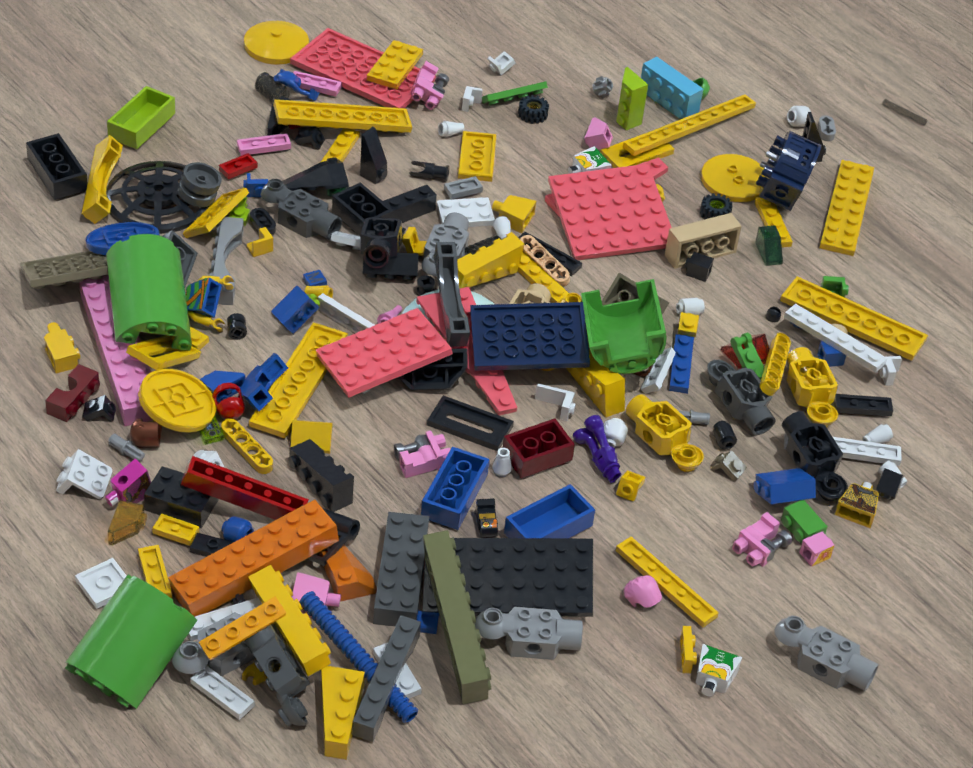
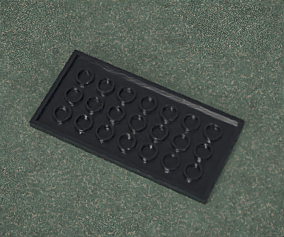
(524, 574)

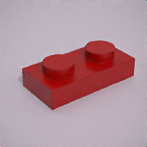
(238, 166)

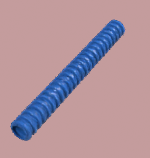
(354, 651)

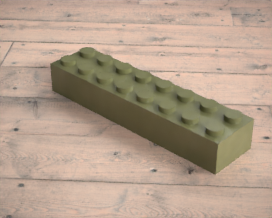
(457, 617)

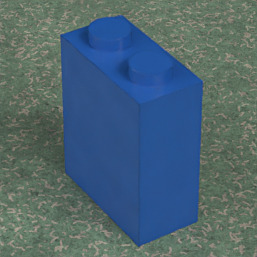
(785, 486)

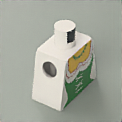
(589, 161)
(716, 670)

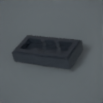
(207, 545)

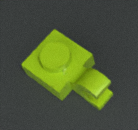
(241, 211)

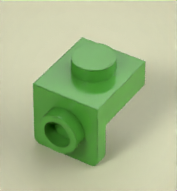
(835, 285)

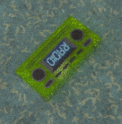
(212, 432)

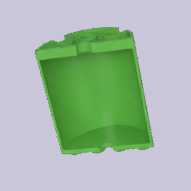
(131, 641)

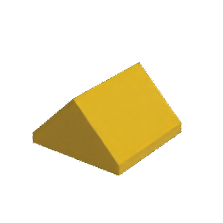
(317, 431)

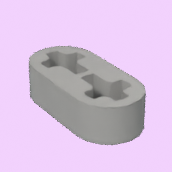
(825, 125)

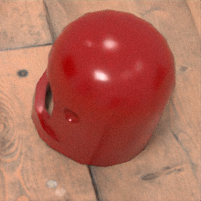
(230, 407)

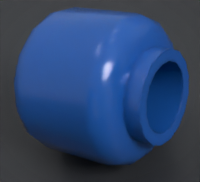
(236, 528)

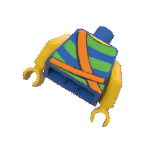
(203, 299)

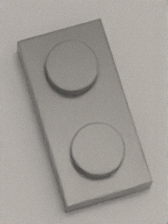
(463, 187)

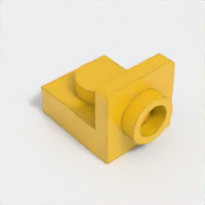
(629, 485)

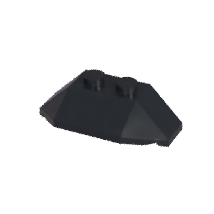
(439, 374)

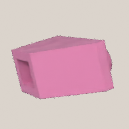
(598, 134)

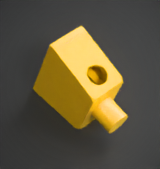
(517, 210)

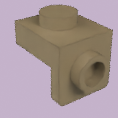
(730, 465)

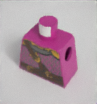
(129, 484)

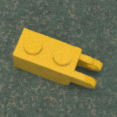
(60, 348)

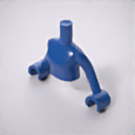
(293, 81)

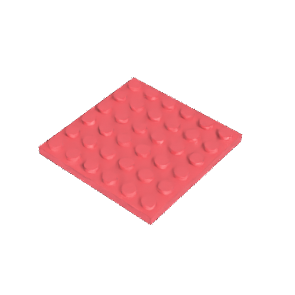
(610, 211)

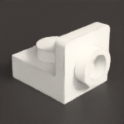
(471, 96)

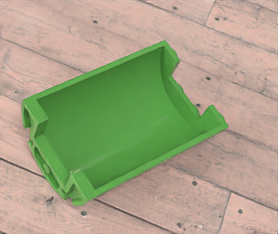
(148, 290)
(625, 333)

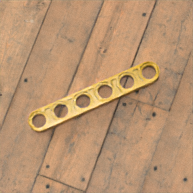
(775, 364)

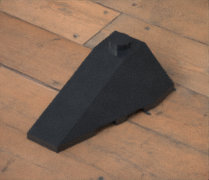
(324, 174)

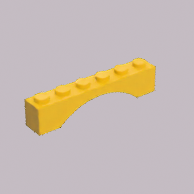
(105, 157)

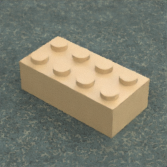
(708, 237)

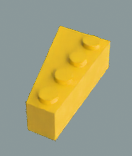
(490, 262)
(340, 702)

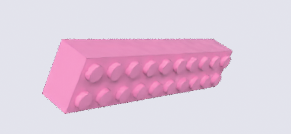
(122, 369)

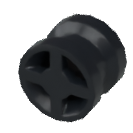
(425, 285)

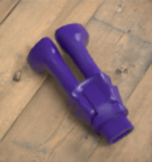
(603, 457)

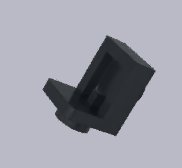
(308, 135)
(98, 407)

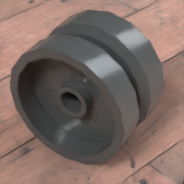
(199, 184)

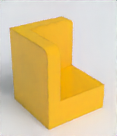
(263, 245)

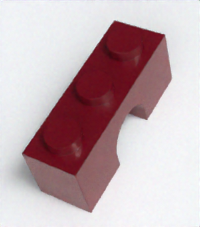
(82, 384)

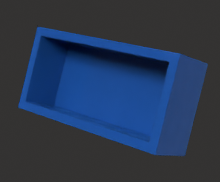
(553, 516)

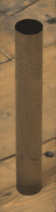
(905, 112)

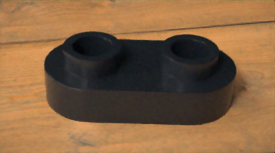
(260, 218)

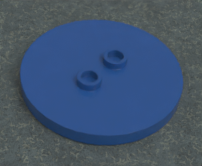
(103, 238)

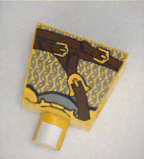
(858, 504)

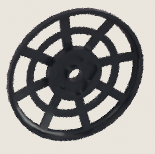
(148, 195)

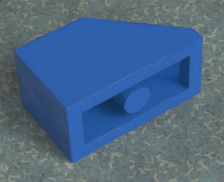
(217, 378)

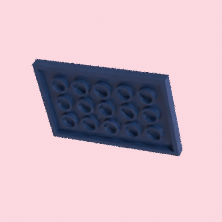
(529, 336)

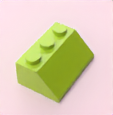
(631, 100)

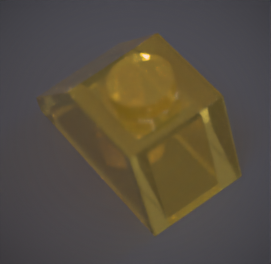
(126, 522)

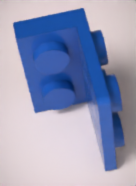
(295, 309)

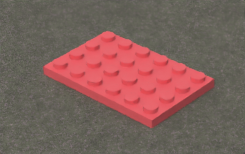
(383, 352)

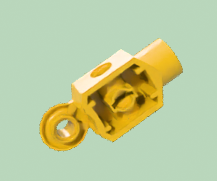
(812, 385)
(665, 431)

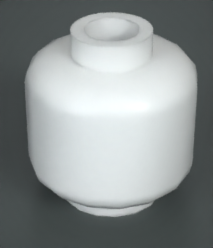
(797, 116)
(615, 432)

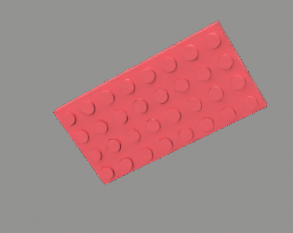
(349, 61)

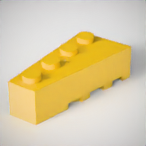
(602, 386)

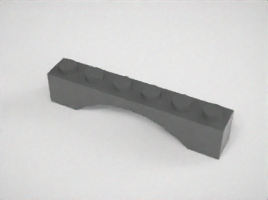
(447, 275)
(375, 701)

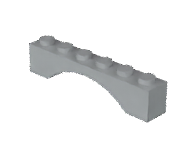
(230, 237)

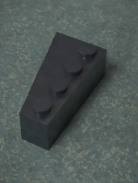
(322, 475)

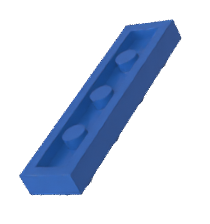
(681, 364)

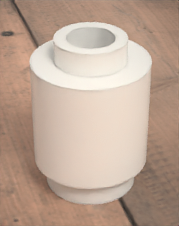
(690, 305)

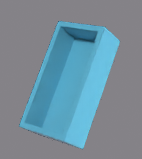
(671, 88)

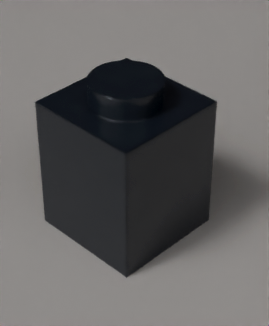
(699, 266)
(889, 483)

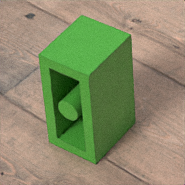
(802, 521)

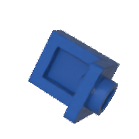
(254, 186)

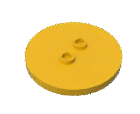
(732, 176)
(177, 400)

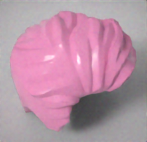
(643, 591)

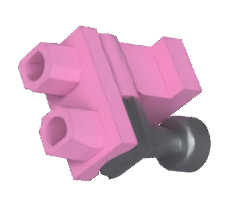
(427, 91)
(423, 456)
(757, 543)

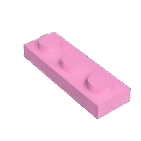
(320, 84)
(264, 144)

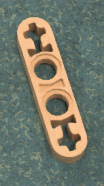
(545, 259)

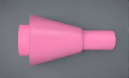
(389, 315)

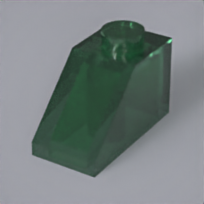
(769, 245)

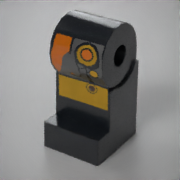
(486, 517)

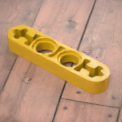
(250, 444)

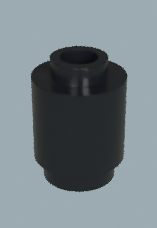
(724, 435)

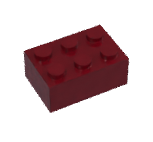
(539, 448)

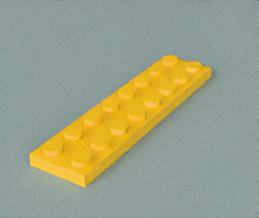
(342, 116)
(847, 208)
(855, 318)
(297, 383)

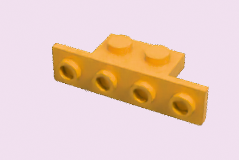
(242, 628)

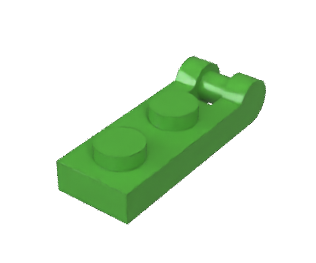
(747, 357)

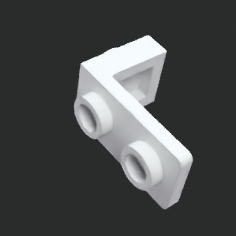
(557, 396)

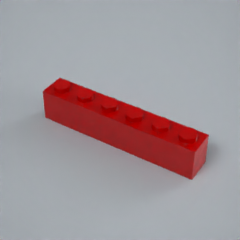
(240, 489)

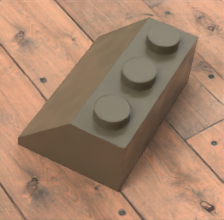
(624, 290)

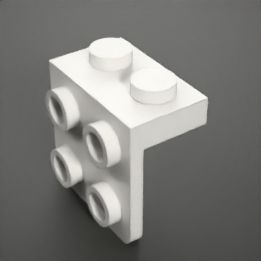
(85, 474)

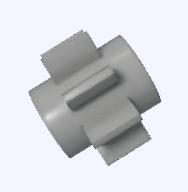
(602, 86)

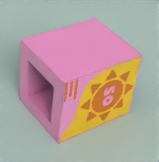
(816, 548)

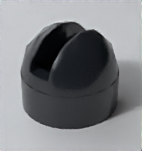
(773, 314)

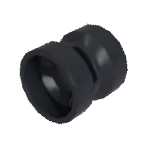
(236, 326)

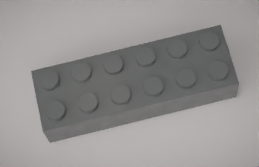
(400, 568)

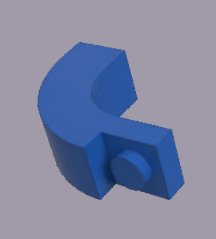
(260, 379)

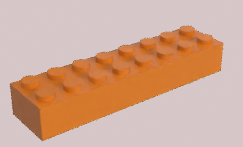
(277, 544)

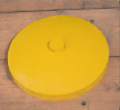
(274, 41)

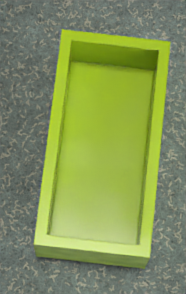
(141, 117)

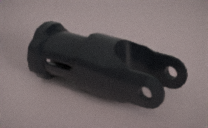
(431, 170)

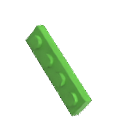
(509, 94)

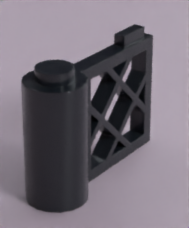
(347, 529)

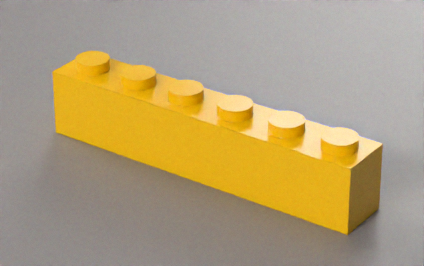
(294, 626)

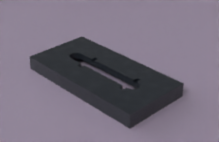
(448, 407)

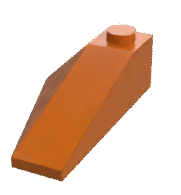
(348, 575)

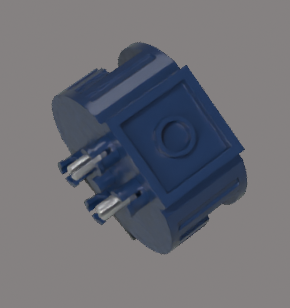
(787, 169)

